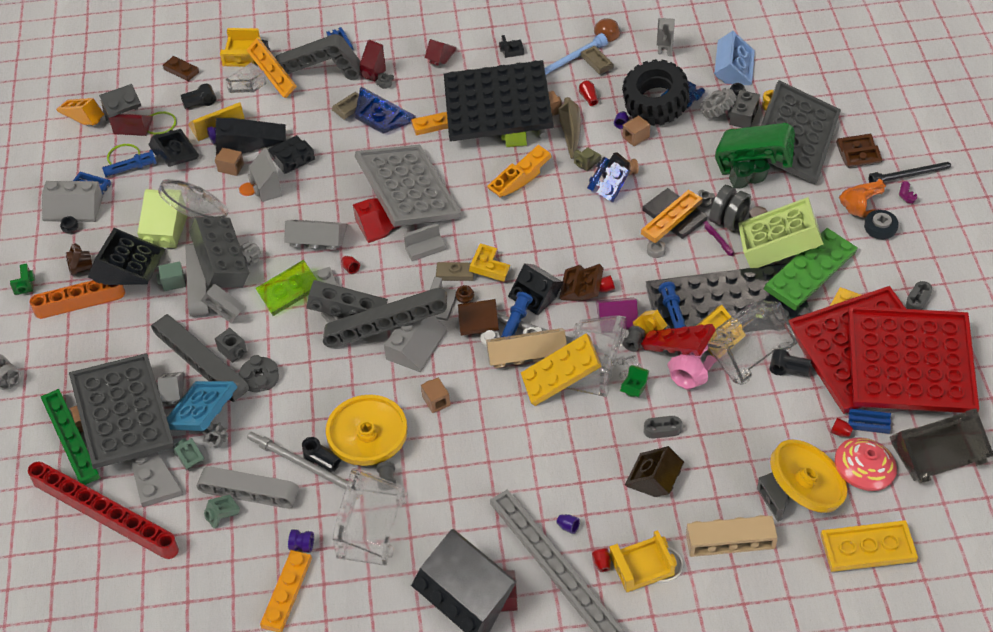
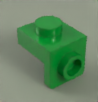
(25, 283)
(635, 381)

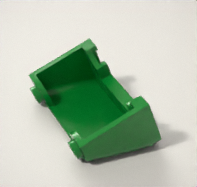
(755, 143)

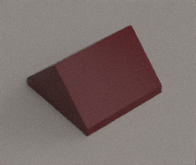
(130, 124)

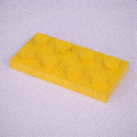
(560, 369)
(868, 546)

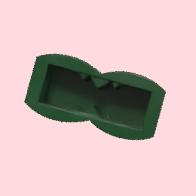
(748, 172)

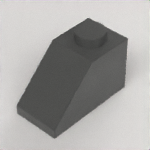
(773, 495)

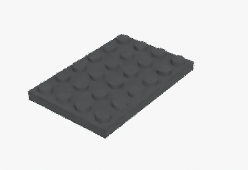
(813, 128)
(121, 410)

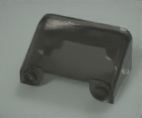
(943, 445)

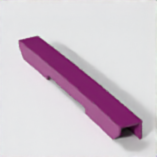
(725, 246)

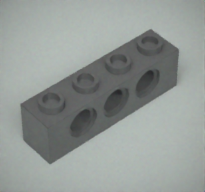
(340, 300)

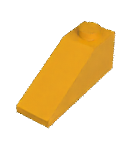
(82, 110)

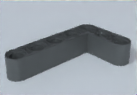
(327, 48)

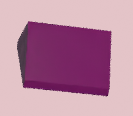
(622, 306)

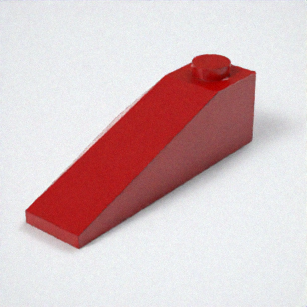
(372, 219)

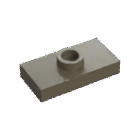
(597, 60)
(346, 106)
(454, 271)

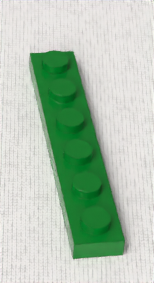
(70, 437)

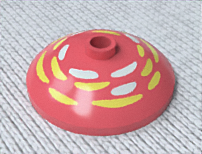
(865, 464)

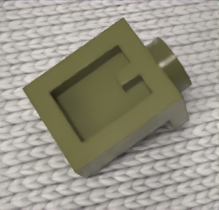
(586, 158)

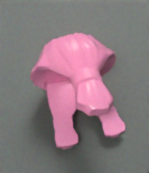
(689, 370)

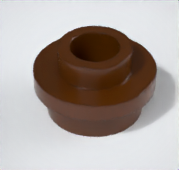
(464, 294)

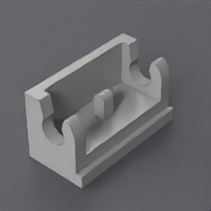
(665, 35)

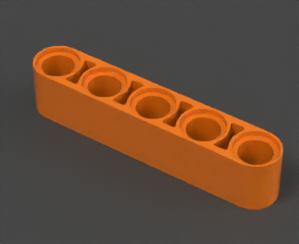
(74, 298)

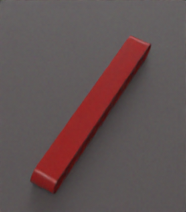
(103, 510)

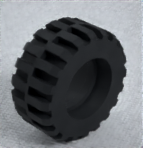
(656, 75)

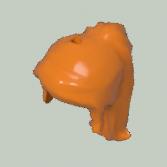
(856, 197)

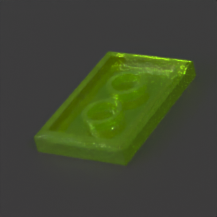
(287, 287)

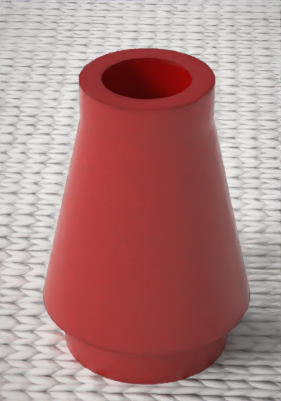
(588, 91)

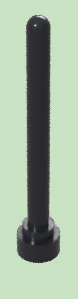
(873, 177)

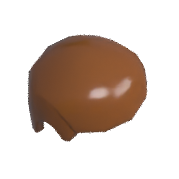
(608, 27)

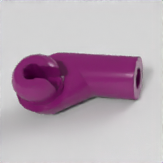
(904, 193)

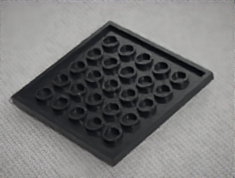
(497, 100)

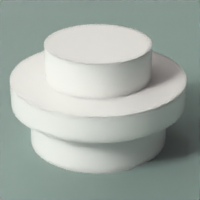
(488, 335)

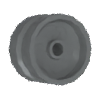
(730, 207)

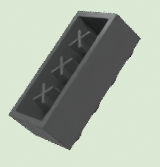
(219, 252)

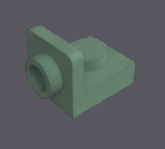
(188, 453)
(220, 508)

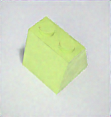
(160, 221)

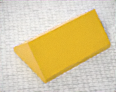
(200, 125)

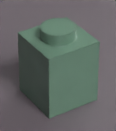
(171, 276)

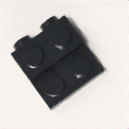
(173, 147)
(291, 154)

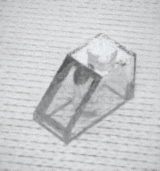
(246, 79)

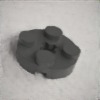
(259, 364)

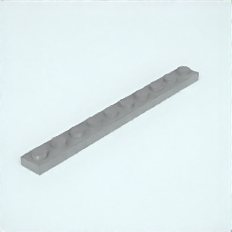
(554, 564)

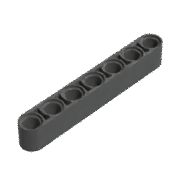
(385, 317)
(197, 354)

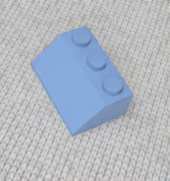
(734, 60)

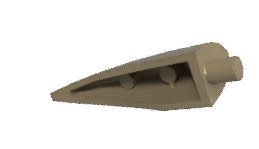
(571, 124)

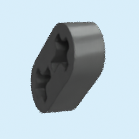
(915, 295)
(662, 427)

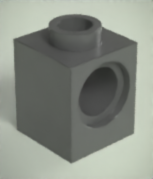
(231, 345)

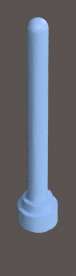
(599, 41)

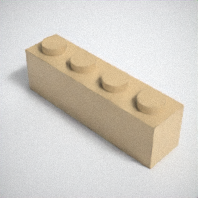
(524, 347)
(731, 535)

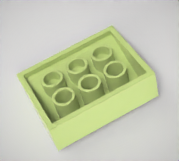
(780, 233)

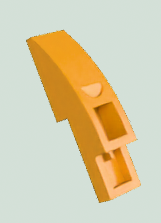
(520, 174)

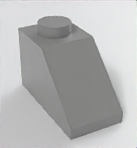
(171, 387)

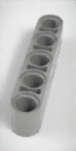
(195, 283)
(248, 487)

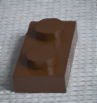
(180, 68)

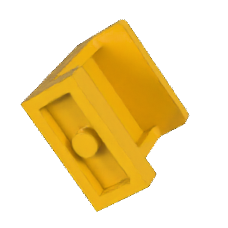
(237, 43)
(643, 562)

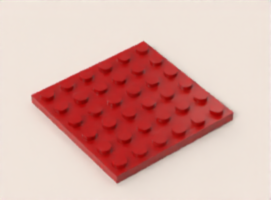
(825, 341)
(912, 359)

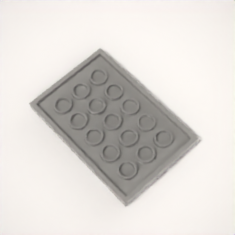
(407, 185)

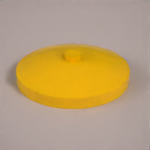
(366, 430)
(808, 476)

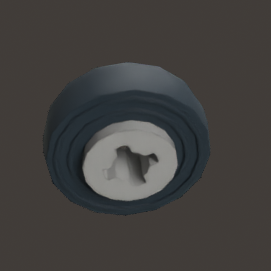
(881, 224)

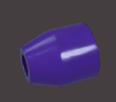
(620, 119)
(568, 523)

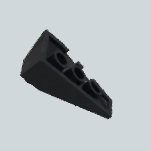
(247, 134)

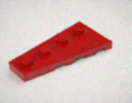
(682, 339)

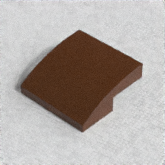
(858, 150)
(581, 283)
(478, 317)

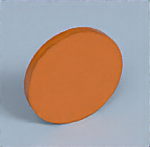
(246, 189)

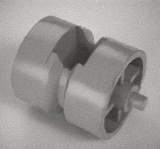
(8, 374)

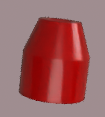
(350, 264)
(607, 284)
(841, 428)
(602, 559)

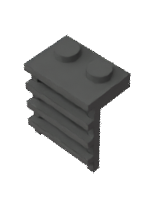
(119, 101)

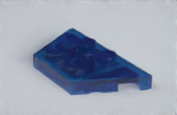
(380, 112)

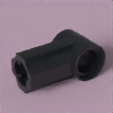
(203, 95)
(784, 363)
(318, 454)

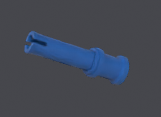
(138, 161)
(671, 301)
(517, 312)

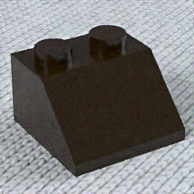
(655, 472)

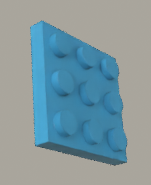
(200, 405)

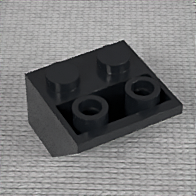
(539, 285)

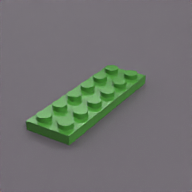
(810, 270)

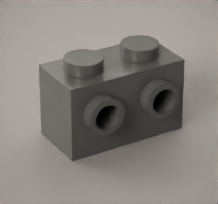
(744, 109)

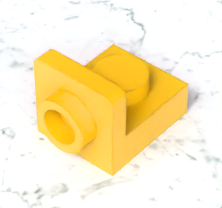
(650, 321)

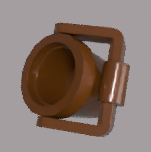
(78, 259)

